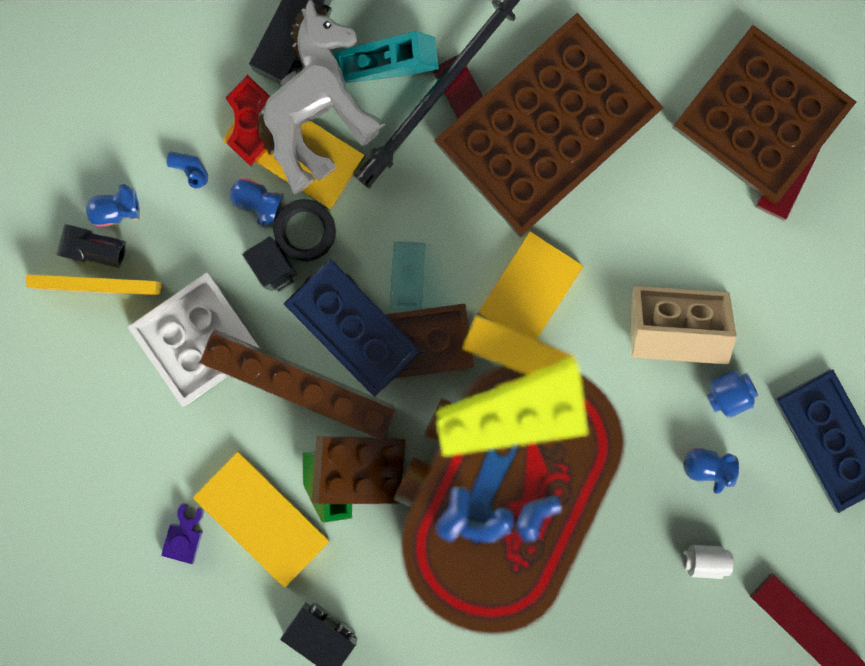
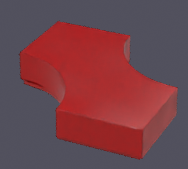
(247, 101)

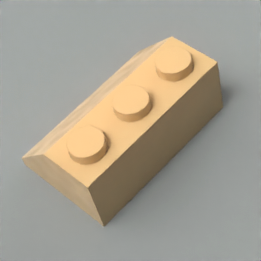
(682, 325)

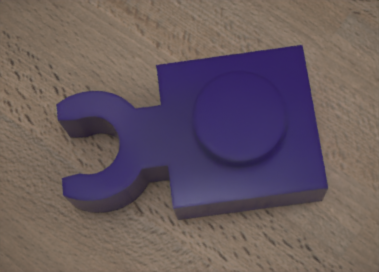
(182, 539)

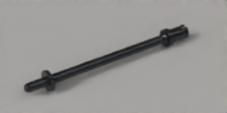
(383, 156)

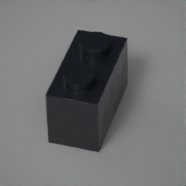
(270, 265)
(319, 637)

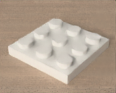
(179, 331)

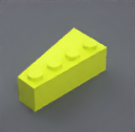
(517, 412)

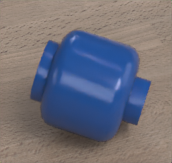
(732, 393)

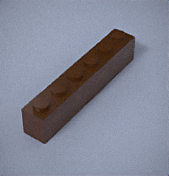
(297, 384)

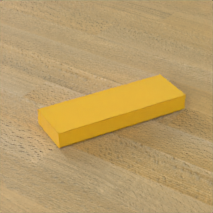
(511, 347)

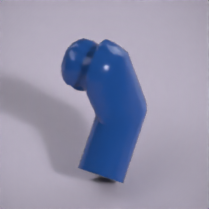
(192, 167)
(532, 516)
(490, 530)

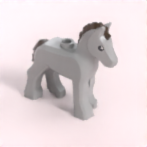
(311, 95)

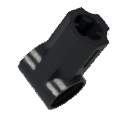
(84, 245)

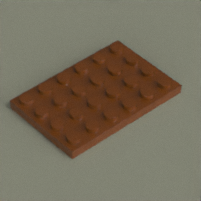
(548, 124)

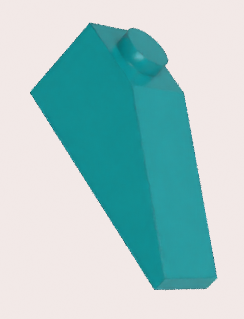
(389, 57)

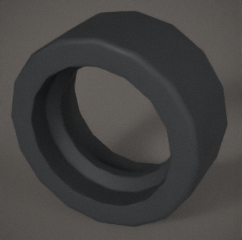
(290, 210)

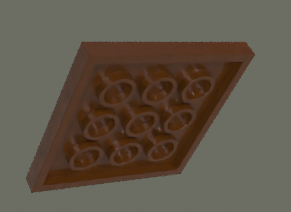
(764, 114)

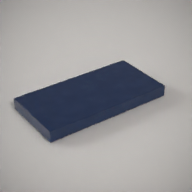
(352, 327)
(828, 436)

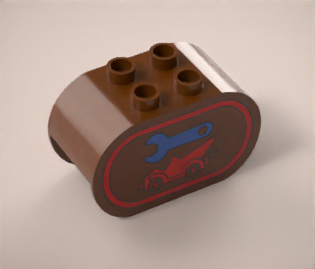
(509, 580)

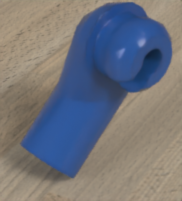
(455, 517)

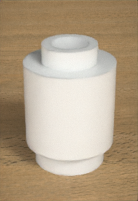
(707, 561)

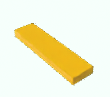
(94, 284)

